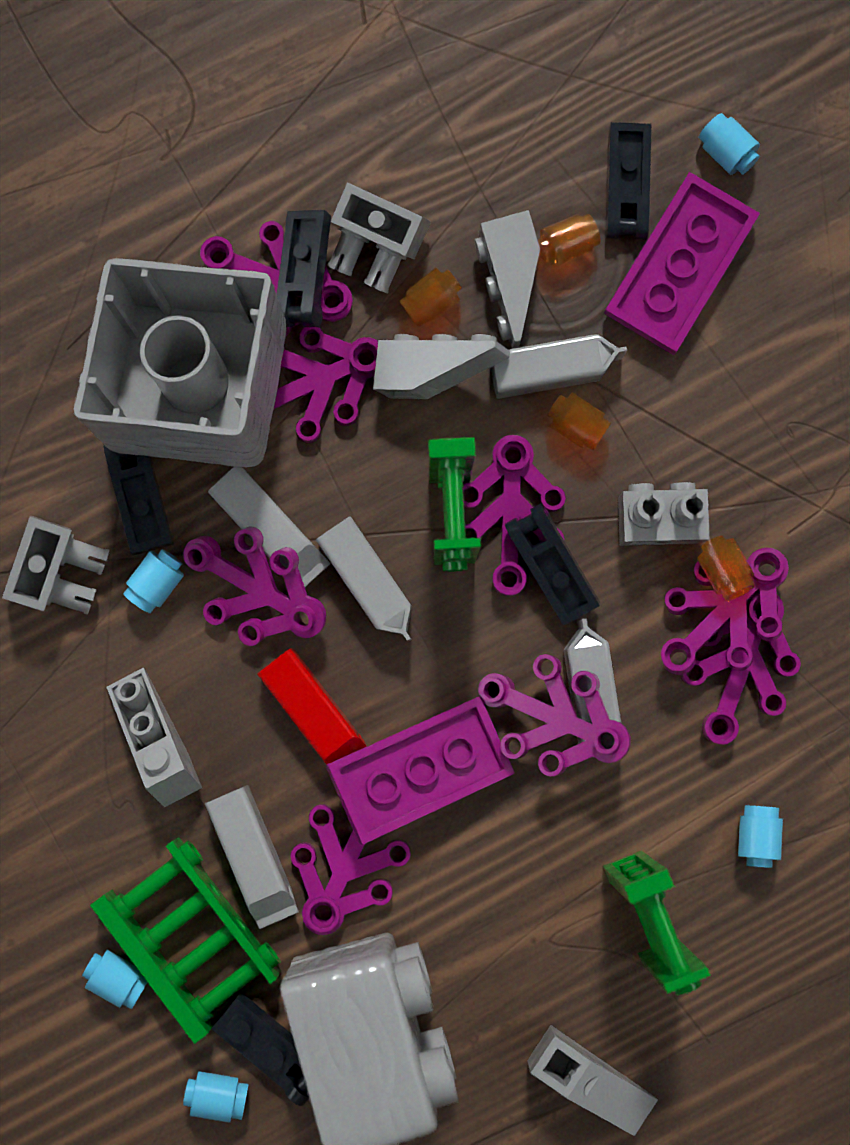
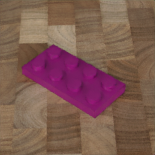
(681, 263)
(419, 770)

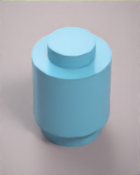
(729, 144)
(153, 580)
(760, 836)
(114, 979)
(215, 1097)

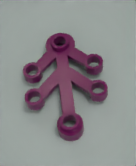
(237, 262)
(321, 378)
(510, 504)
(260, 588)
(724, 610)
(737, 679)
(560, 718)
(344, 867)

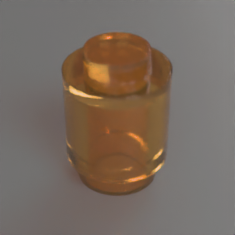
(568, 239)
(431, 297)
(578, 421)
(726, 567)

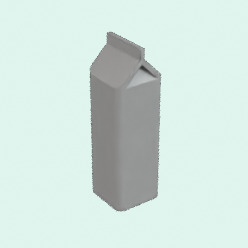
(554, 365)
(253, 507)
(366, 577)
(592, 653)
(252, 856)

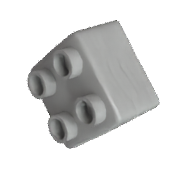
(183, 362)
(362, 1045)

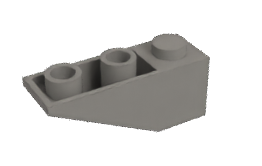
(512, 257)
(427, 367)
(153, 739)
(590, 1081)

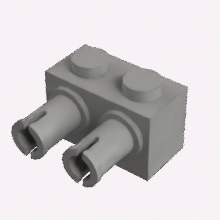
(372, 218)
(663, 515)
(35, 568)

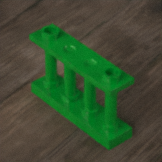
(449, 466)
(144, 944)
(668, 960)

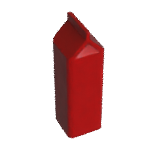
(311, 707)

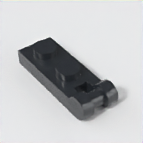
(628, 179)
(303, 266)
(139, 502)
(553, 565)
(263, 1044)

